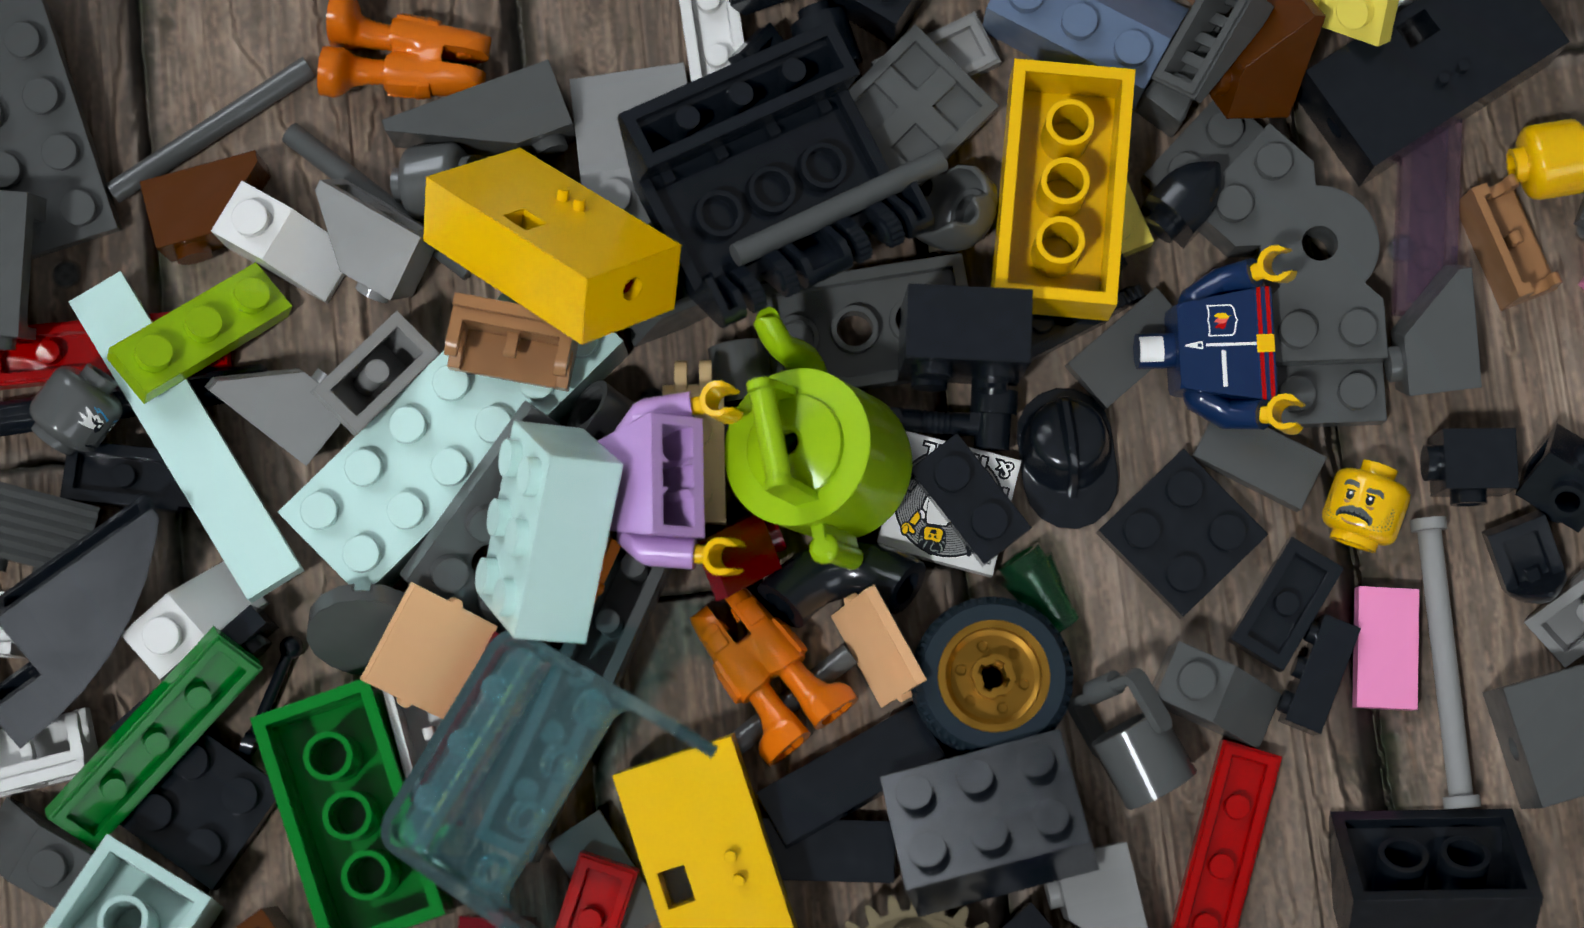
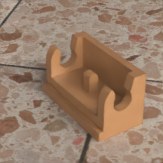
(1506, 244)
(507, 343)

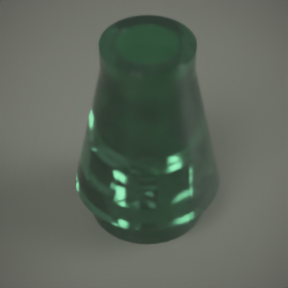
(1036, 581)

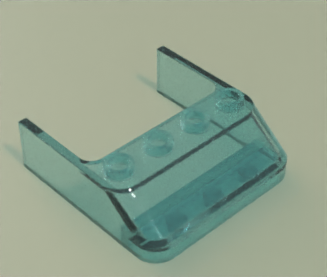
(505, 770)

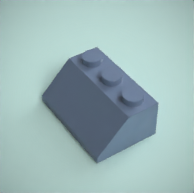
(1089, 32)

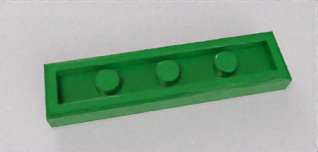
(153, 738)

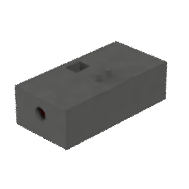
(1542, 735)

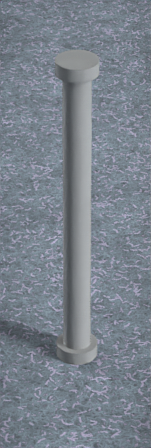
(1445, 662)

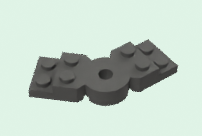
(1326, 318)

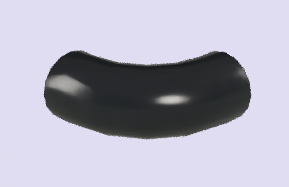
(807, 586)

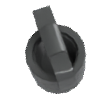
(1141, 752)

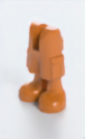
(415, 60)
(758, 658)

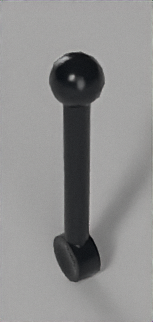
(290, 649)

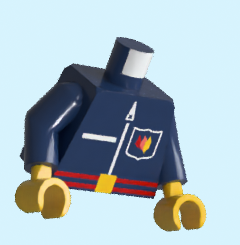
(1224, 347)

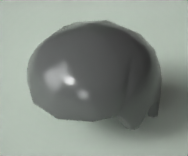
(962, 206)

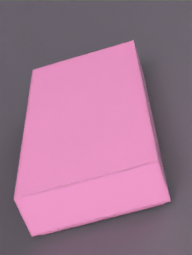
(1386, 648)

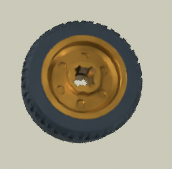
(1031, 667)

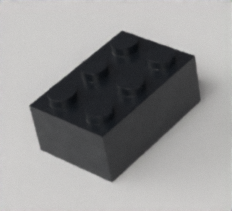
(988, 823)

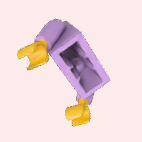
(663, 480)

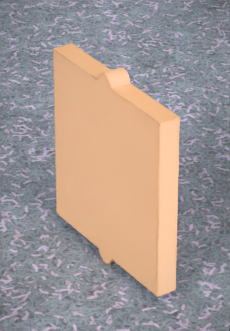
(878, 647)
(428, 651)

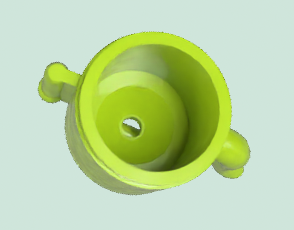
(848, 457)

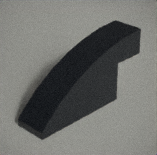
(72, 617)

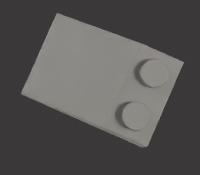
(598, 137)

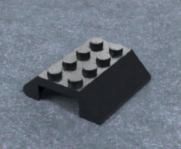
(753, 152)

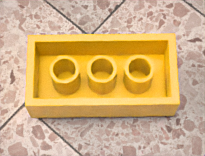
(1064, 186)

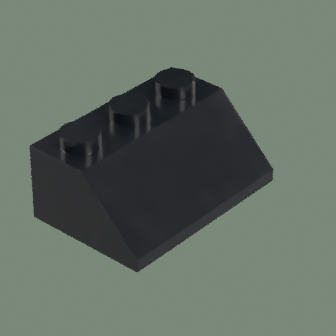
(1431, 870)

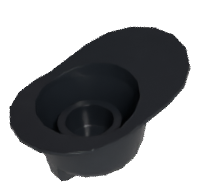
(1067, 458)

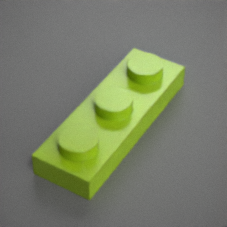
(199, 332)

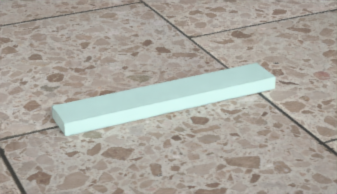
(194, 451)

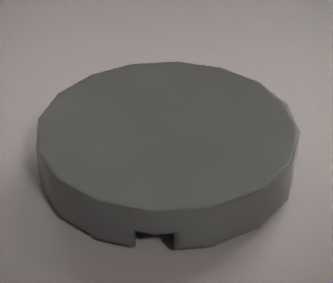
(350, 624)

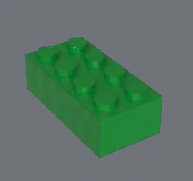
(333, 782)

